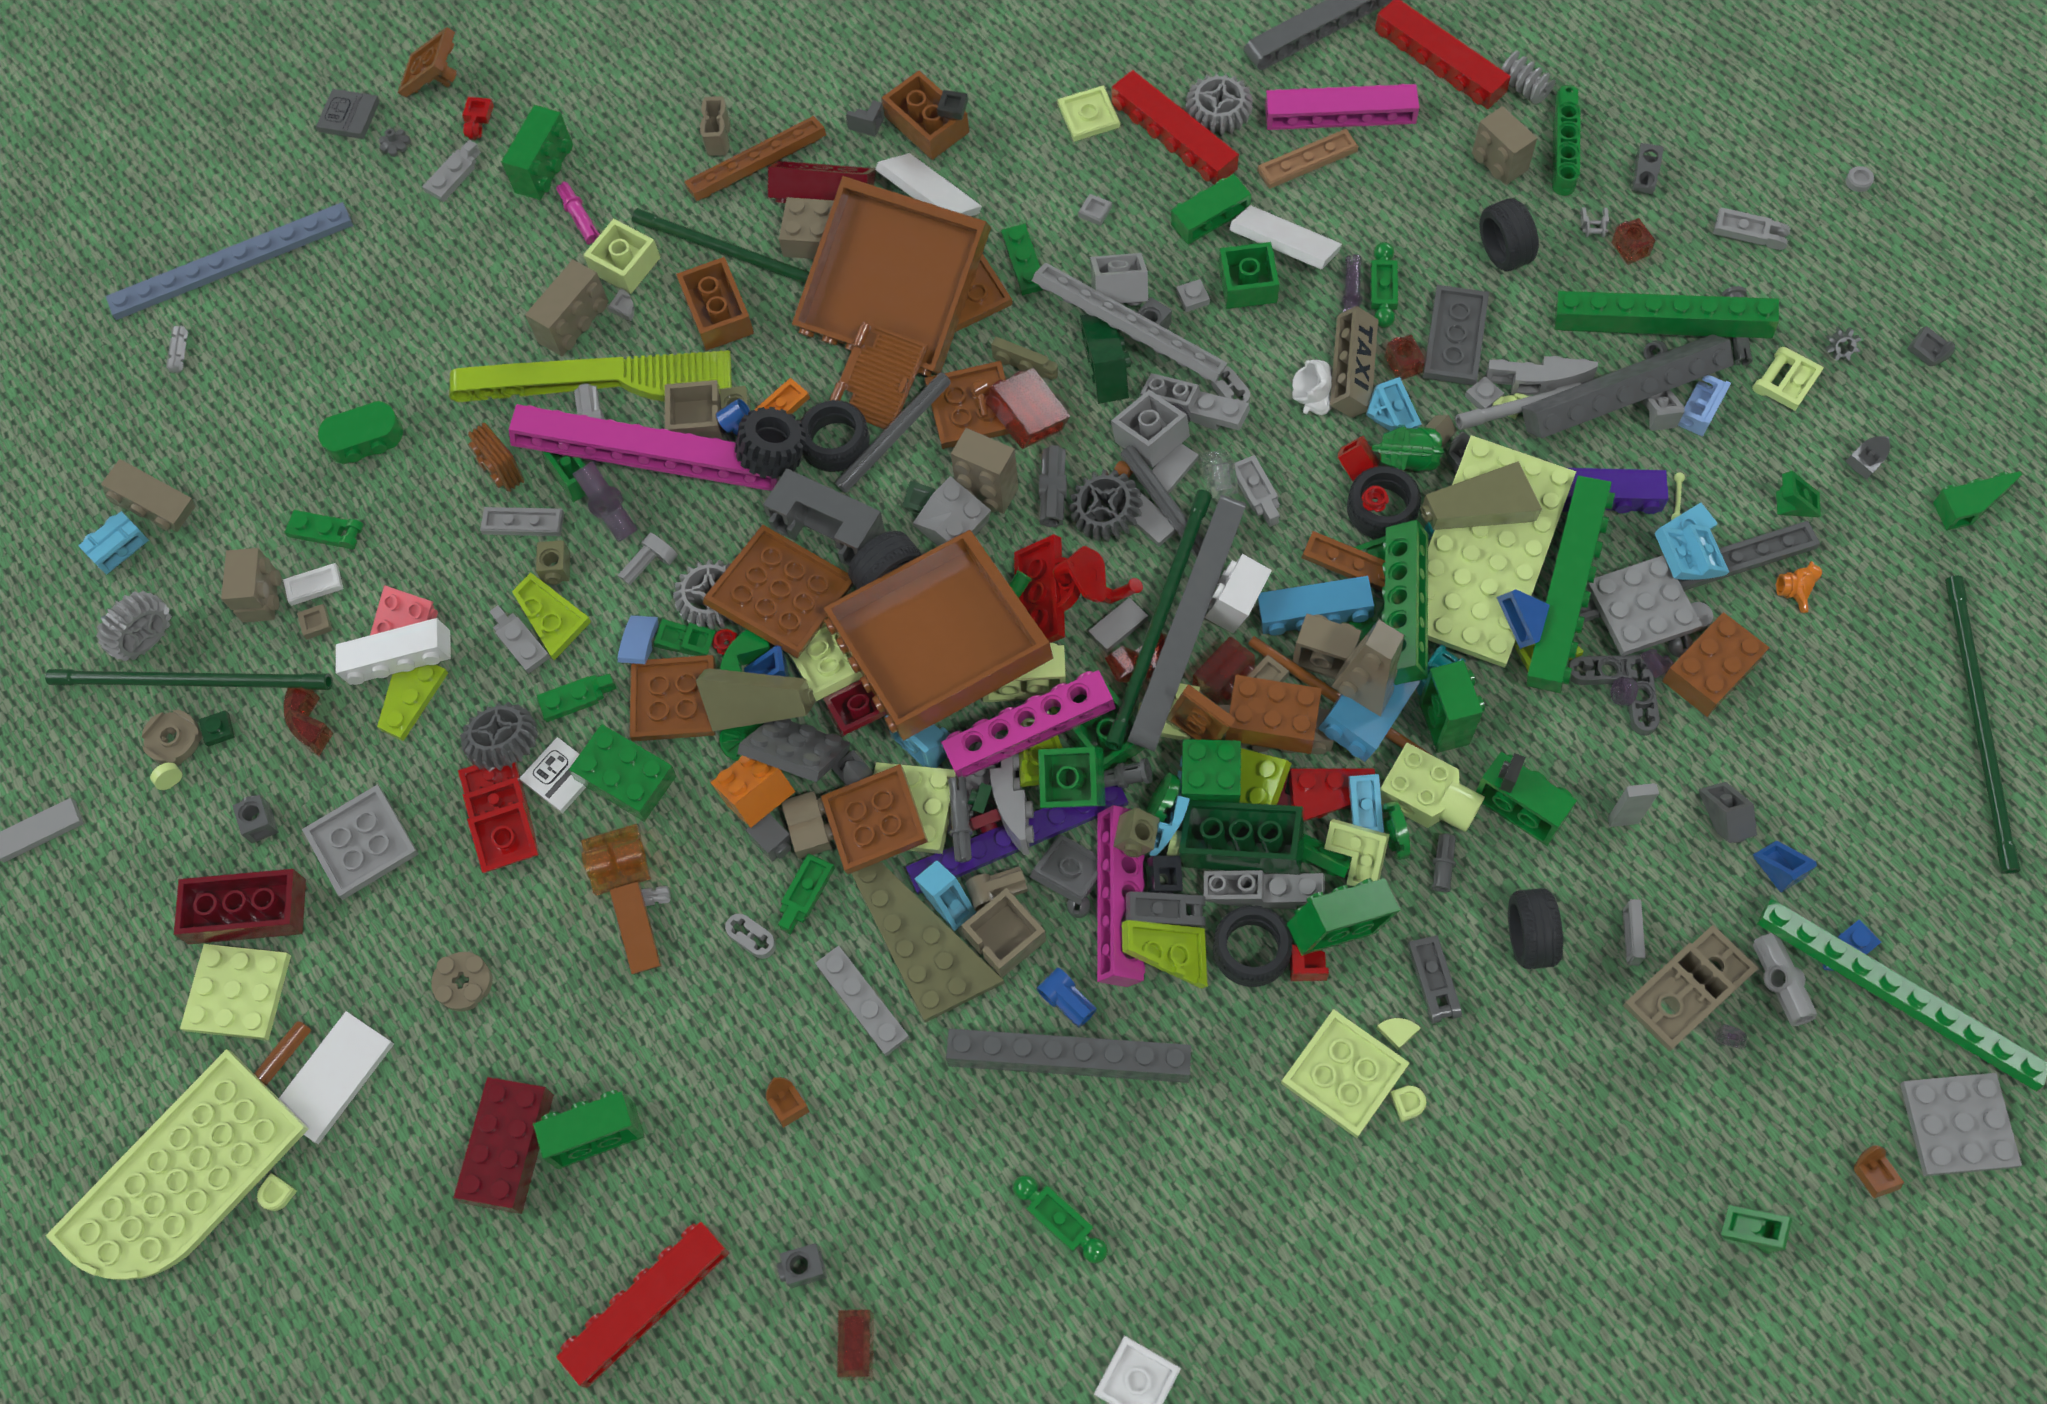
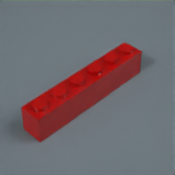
(1442, 53)
(1174, 128)
(642, 1305)

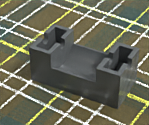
(803, 502)

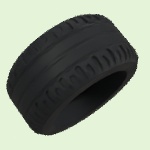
(1509, 234)
(828, 413)
(1390, 479)
(881, 556)
(1259, 917)
(1535, 928)

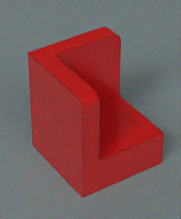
(1357, 457)
(1309, 966)

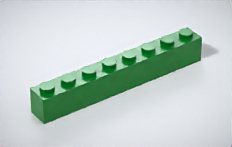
(1666, 314)
(1569, 584)

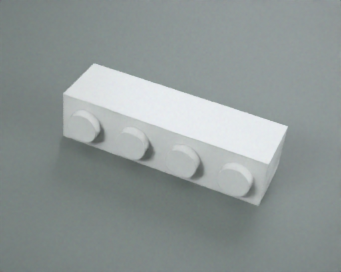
(393, 651)

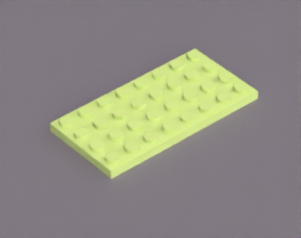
(1482, 562)

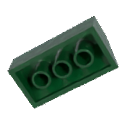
(1243, 837)

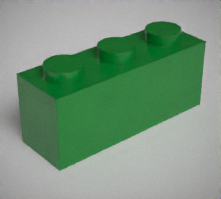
(1210, 209)

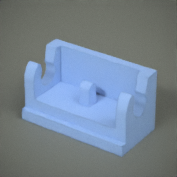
(1703, 404)

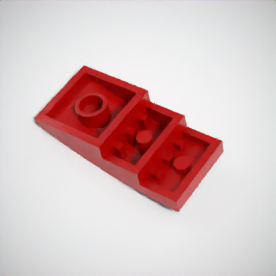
(498, 816)

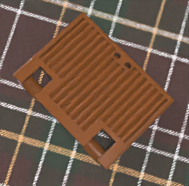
(880, 373)

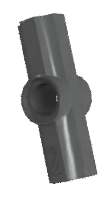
(1052, 486)

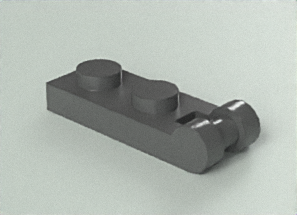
(1165, 908)
(1434, 978)

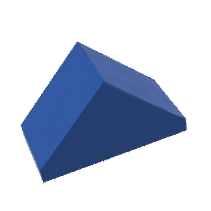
(1524, 615)
(770, 663)
(1784, 865)

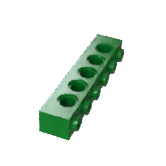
(1407, 596)

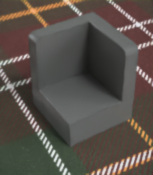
(866, 121)

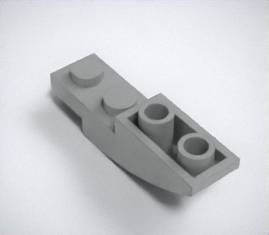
(1536, 379)
(1202, 407)
(1013, 804)
(1261, 889)

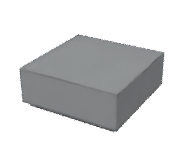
(1095, 209)

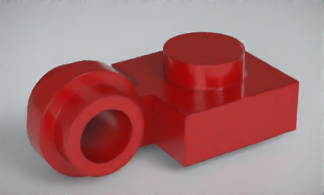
(475, 112)

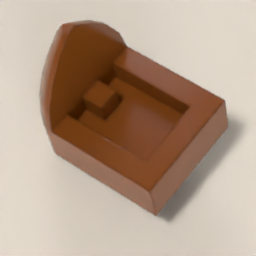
(785, 1101)
(1877, 1172)

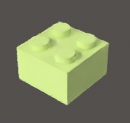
(622, 256)

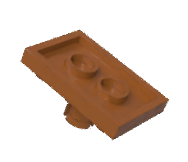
(429, 63)

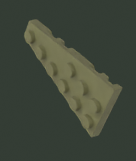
(928, 954)

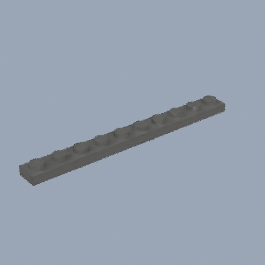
(1749, 555)

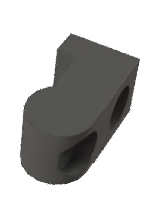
(1647, 168)

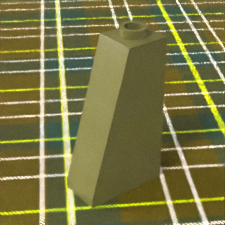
(1484, 500)
(752, 698)

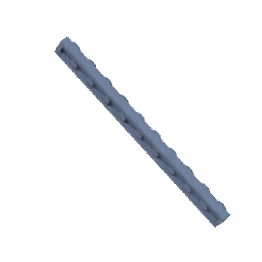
(228, 261)

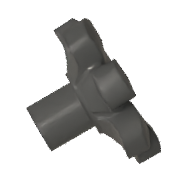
(394, 141)

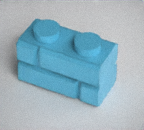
(113, 542)

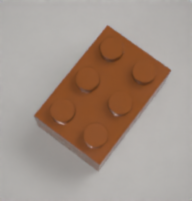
(914, 112)
(715, 303)
(1715, 664)
(1274, 714)

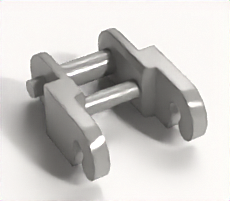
(1585, 223)

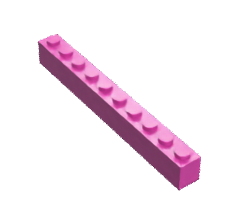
(631, 446)

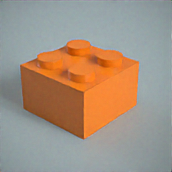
(752, 789)

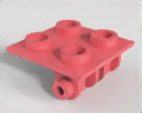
(400, 610)

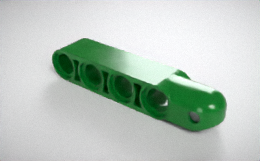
(1566, 141)

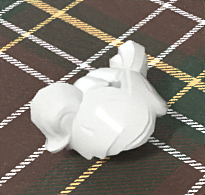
(1313, 386)

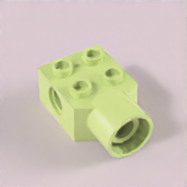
(1429, 790)

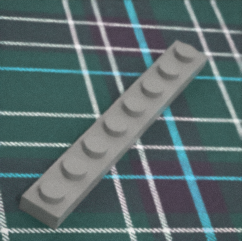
(1130, 322)

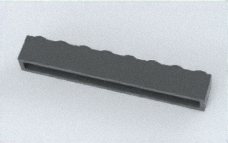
(1627, 386)
(1069, 1055)

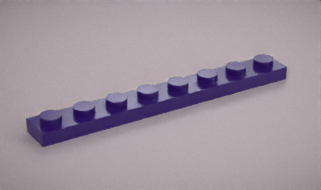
(998, 845)

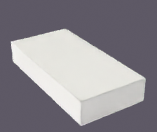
(313, 584)

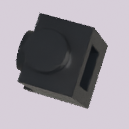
(1169, 868)

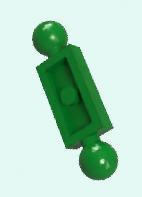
(1384, 284)
(1060, 1219)

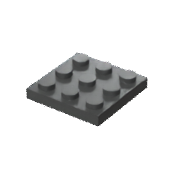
(795, 748)

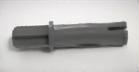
(960, 820)

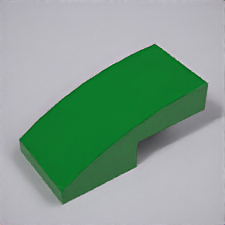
(683, 638)

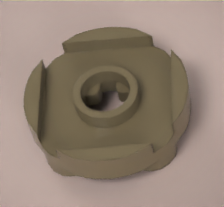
(181, 747)
(450, 969)

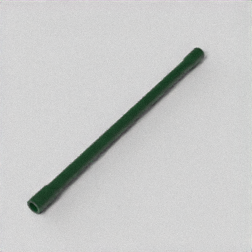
(654, 222)
(307, 681)
(1121, 724)
(2005, 846)

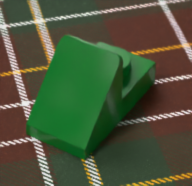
(1797, 497)
(1757, 1228)

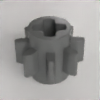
(1842, 336)

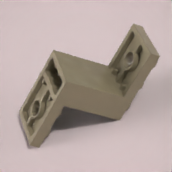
(1690, 987)

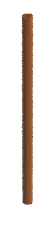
(1313, 681)

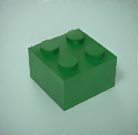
(1248, 275)
(1211, 770)
(1071, 777)

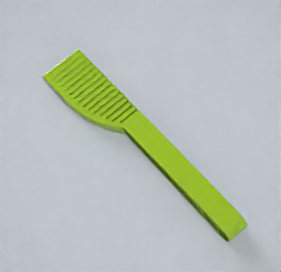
(637, 375)

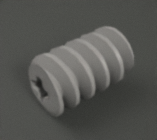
(1527, 80)

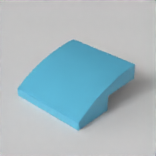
(1691, 552)

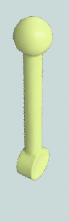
(1679, 478)

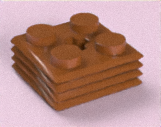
(495, 457)

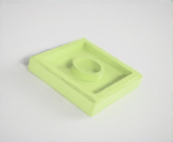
(1088, 113)

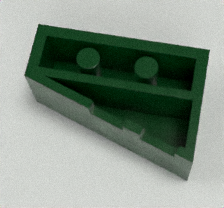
(1106, 358)

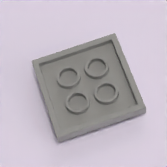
(1643, 606)
(360, 842)
(1960, 1124)

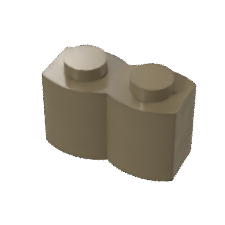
(715, 126)
(807, 825)

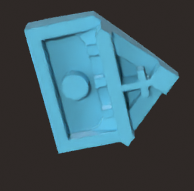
(1392, 406)
(1172, 822)

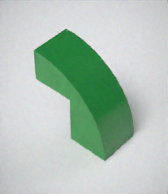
(744, 651)

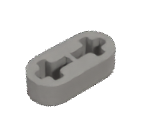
(1234, 385)
(754, 930)

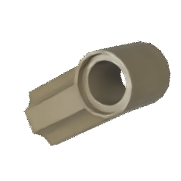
(986, 887)

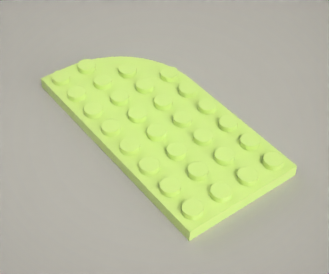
(180, 1176)

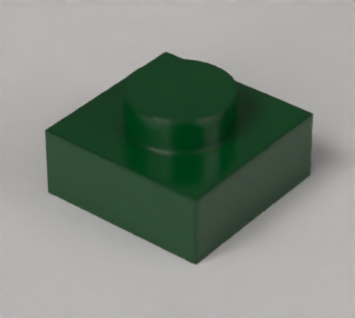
(917, 496)
(216, 728)
(978, 798)

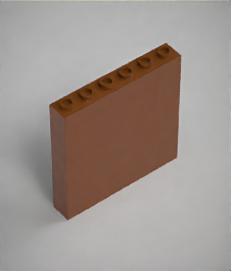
(891, 266)
(936, 635)

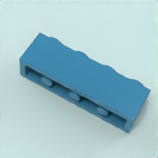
(1335, 600)

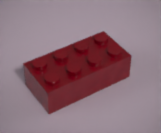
(240, 906)
(503, 1146)

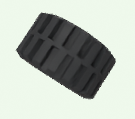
(770, 442)

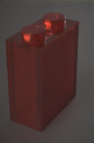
(1027, 408)

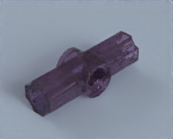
(605, 501)

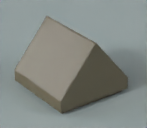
(1443, 425)

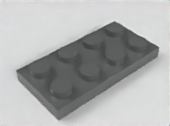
(1456, 335)

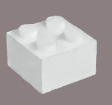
(1237, 593)

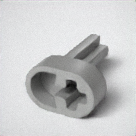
(652, 548)

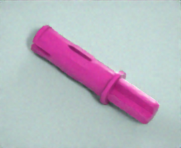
(574, 206)

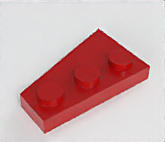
(1322, 789)

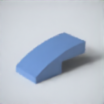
(637, 638)

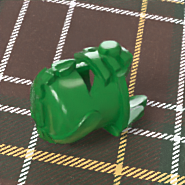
(1411, 448)

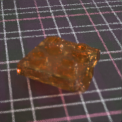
(615, 859)

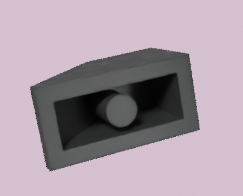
(1729, 812)

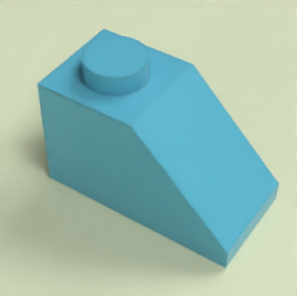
(945, 895)

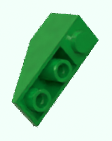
(1967, 503)

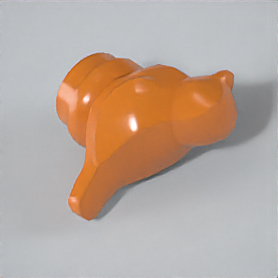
(1799, 584)

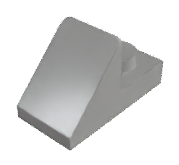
(1664, 410)

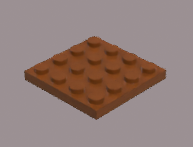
(778, 590)

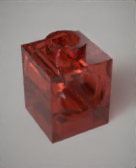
(1633, 241)
(1404, 366)

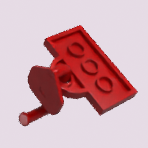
(1060, 582)

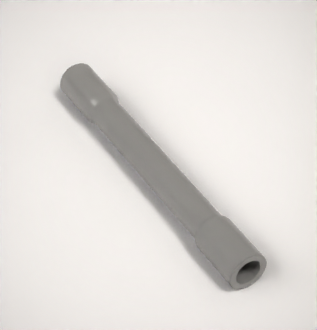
(1480, 416)

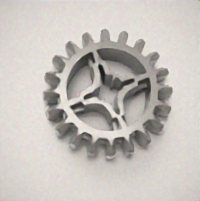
(1230, 113)
(693, 590)
(133, 625)

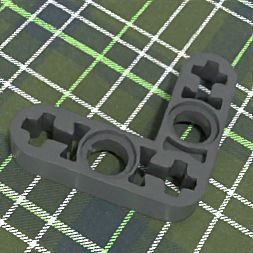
(1624, 667)

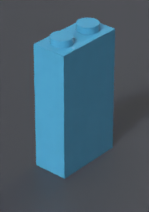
(1360, 728)

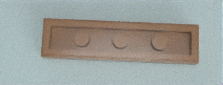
(1307, 158)

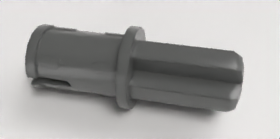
(1444, 863)

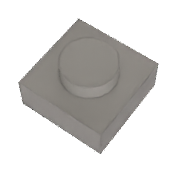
(1193, 295)
(1483, 393)

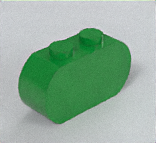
(360, 432)

